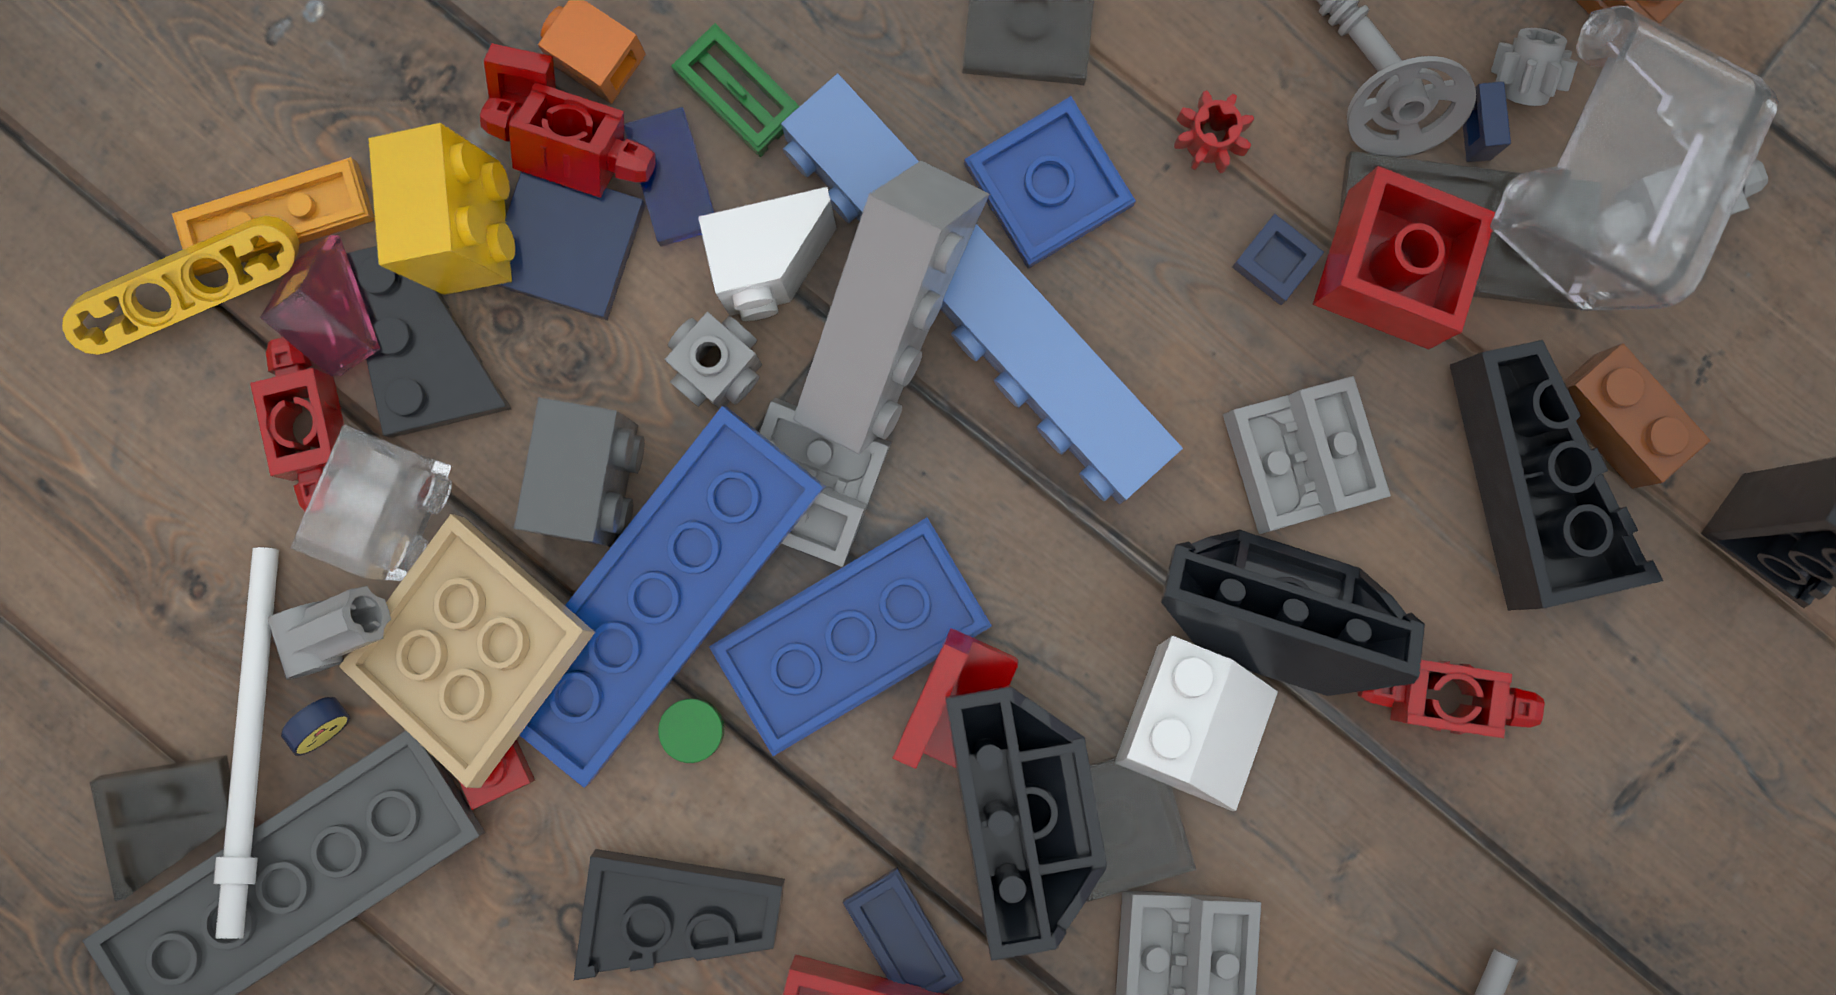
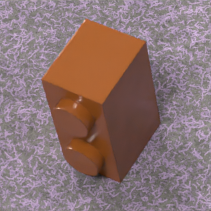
(1632, 418)

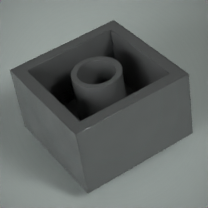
(579, 473)

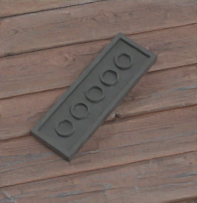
(314, 874)

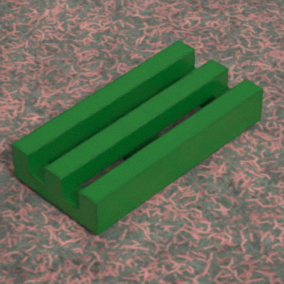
(698, 53)

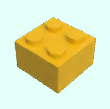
(440, 210)

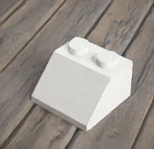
(766, 250)
(1197, 723)

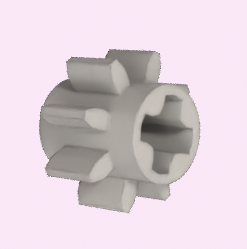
(1534, 66)

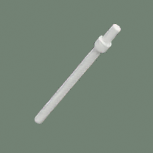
(236, 866)

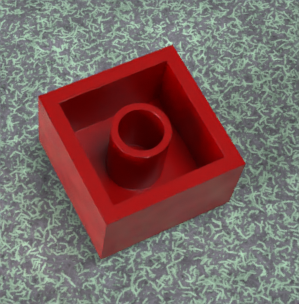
(1405, 258)

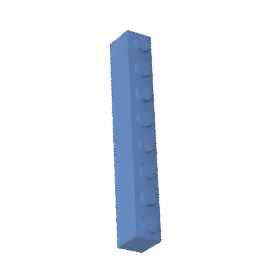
(993, 308)

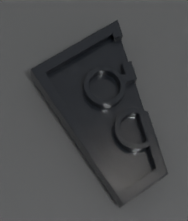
(425, 363)

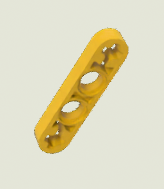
(177, 278)

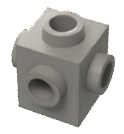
(727, 380)

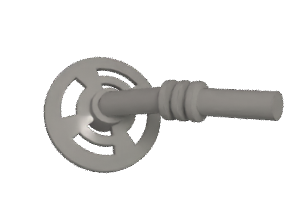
(1402, 91)

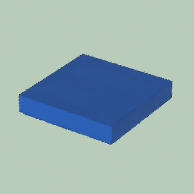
(1049, 182)

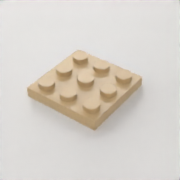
(468, 651)

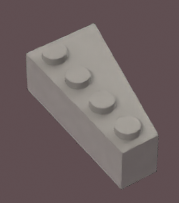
(886, 303)

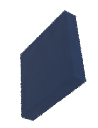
(570, 244)

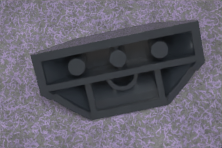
(1292, 614)
(1025, 817)

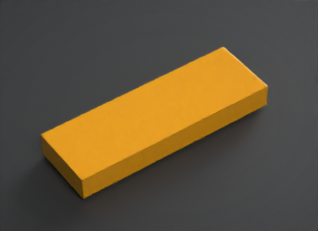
(311, 202)

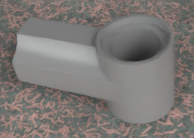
(323, 631)

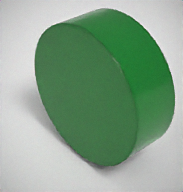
(691, 730)

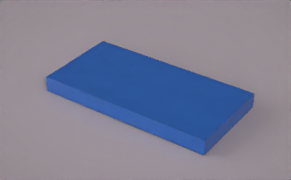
(848, 636)

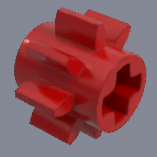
(1221, 116)

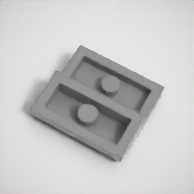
(1306, 454)
(849, 479)
(1187, 944)

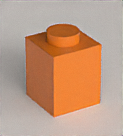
(591, 48)

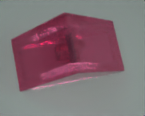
(323, 309)

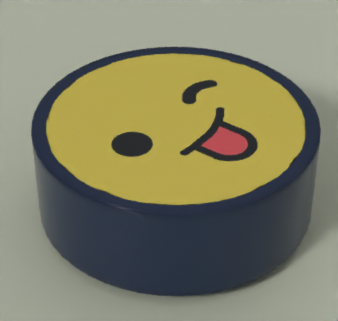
(314, 725)

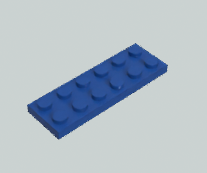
(669, 587)

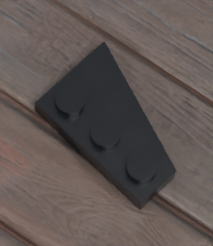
(669, 911)

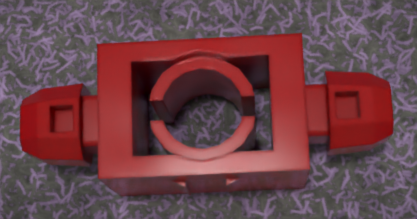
(567, 139)
(277, 414)
(1491, 708)

